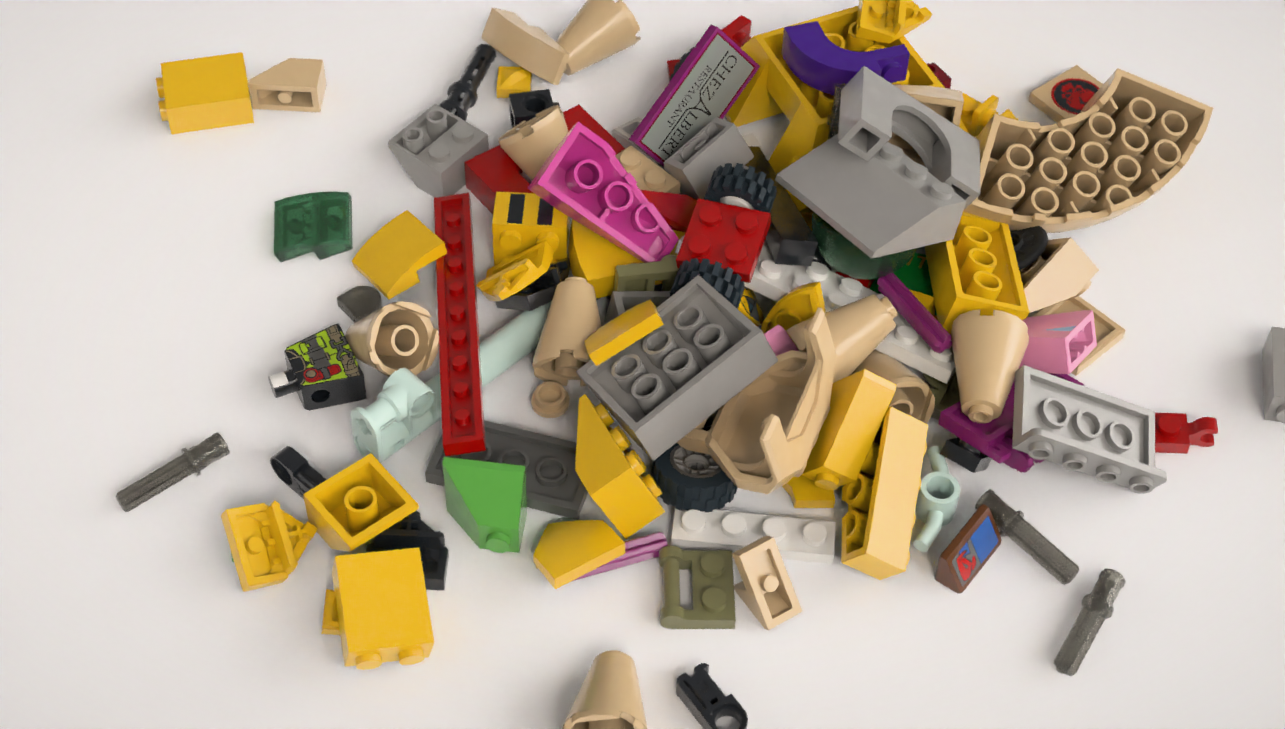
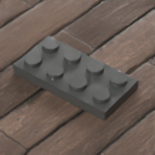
(548, 462)

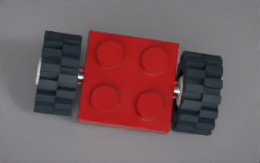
(727, 231)

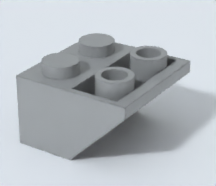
(435, 150)
(701, 155)

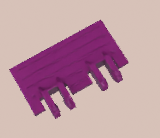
(994, 437)

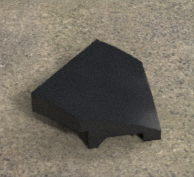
(540, 291)
(415, 533)

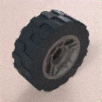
(692, 480)

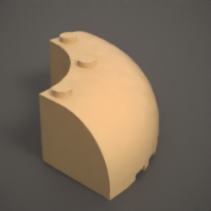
(1090, 164)

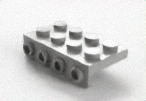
(1085, 430)

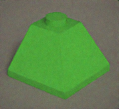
(487, 501)

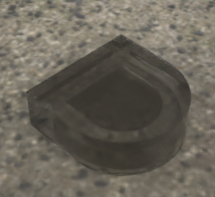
(359, 302)

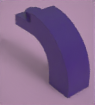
(824, 64)

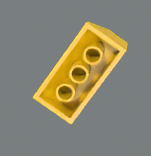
(976, 272)

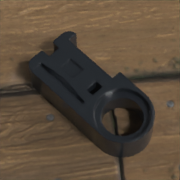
(295, 471)
(707, 700)

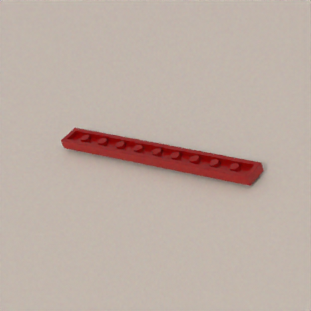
(458, 329)

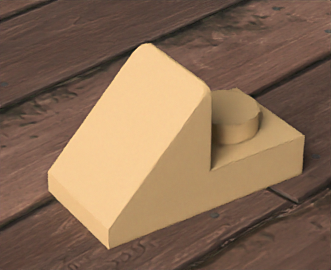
(765, 583)

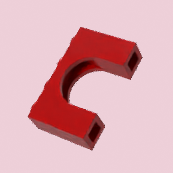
(498, 172)

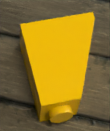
(849, 430)

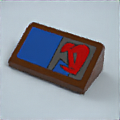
(968, 551)

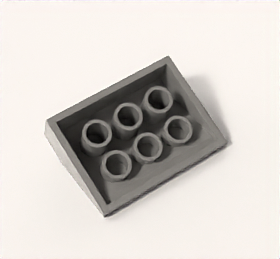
(875, 203)
(681, 369)

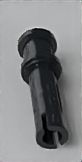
(481, 61)

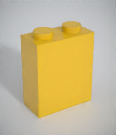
(205, 93)
(382, 608)

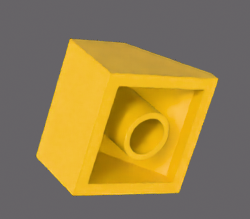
(357, 504)

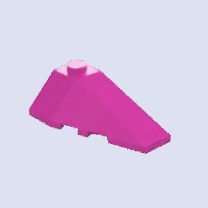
(596, 191)

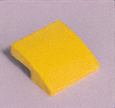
(396, 254)

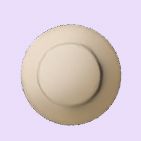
(550, 400)

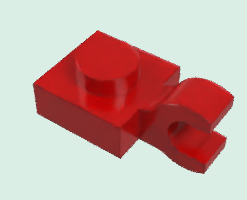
(1176, 435)

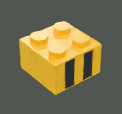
(525, 221)

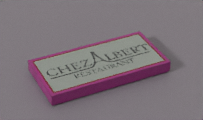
(696, 95)

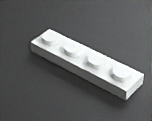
(730, 530)

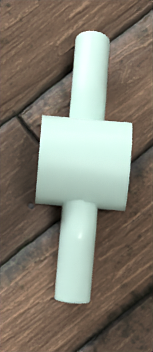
(935, 499)

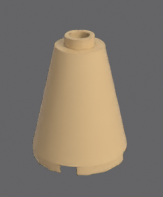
(597, 33)
(534, 140)
(568, 324)
(854, 331)
(395, 338)
(986, 359)
(911, 393)
(609, 696)

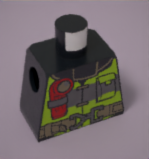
(321, 371)

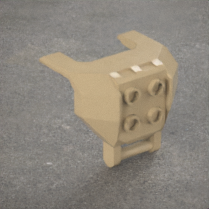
(774, 421)

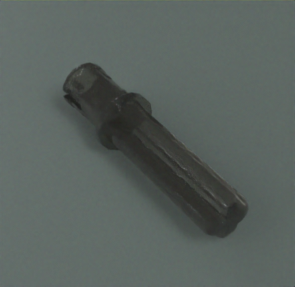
(188, 463)
(1028, 538)
(1095, 609)

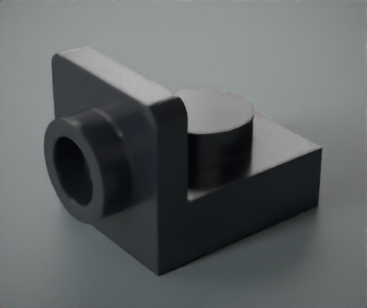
(965, 455)

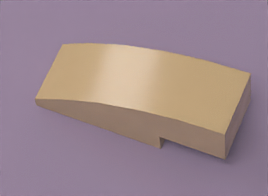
(525, 45)

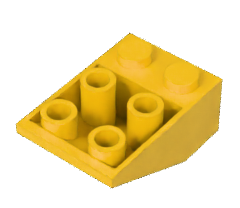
(612, 473)

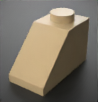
(290, 86)

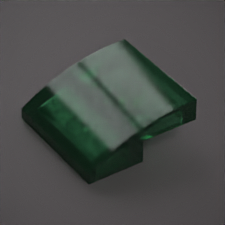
(313, 224)

